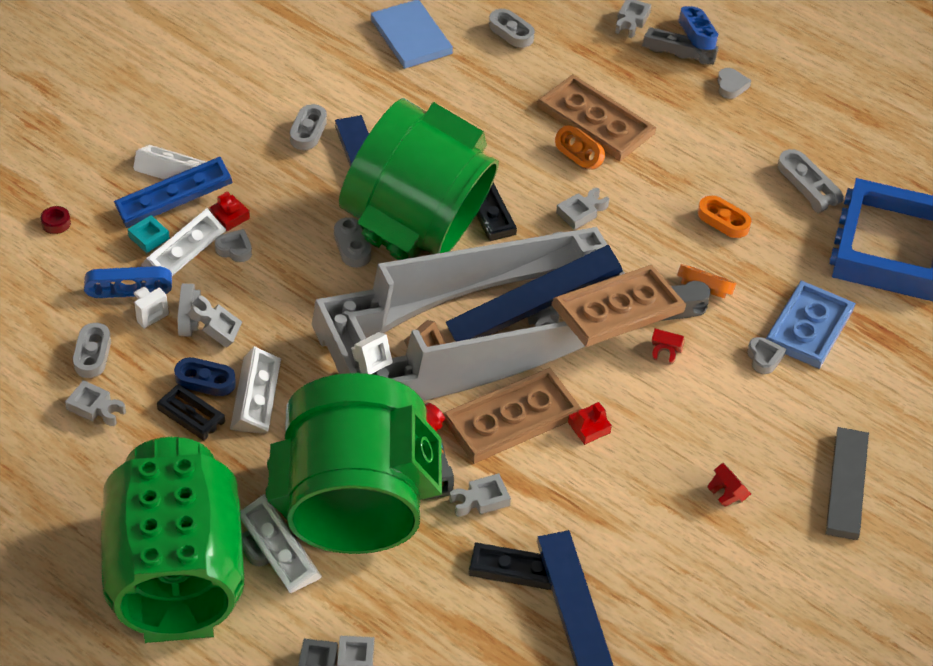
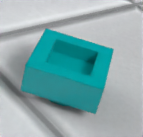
(148, 234)

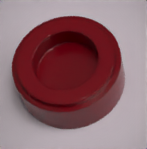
(55, 220)

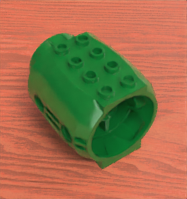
(171, 541)

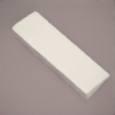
(162, 162)
(186, 243)
(255, 392)
(279, 544)

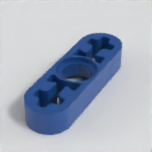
(698, 28)
(153, 277)

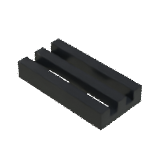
(187, 415)

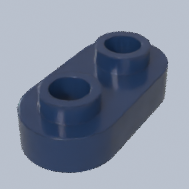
(205, 376)

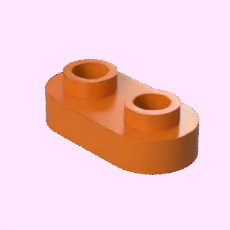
(581, 148)
(724, 216)
(718, 285)

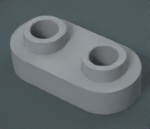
(511, 28)
(308, 127)
(351, 243)
(185, 323)
(89, 356)

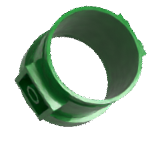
(418, 180)
(354, 463)

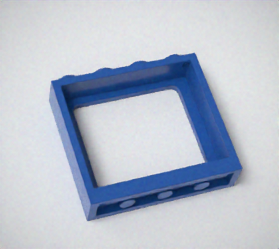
(875, 270)

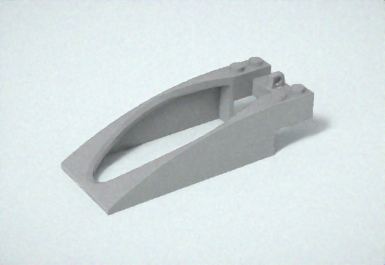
(423, 282)

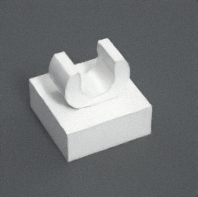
(150, 306)
(372, 353)

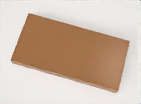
(596, 115)
(618, 305)
(511, 415)

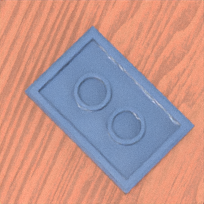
(411, 33)
(810, 323)

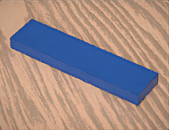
(173, 191)

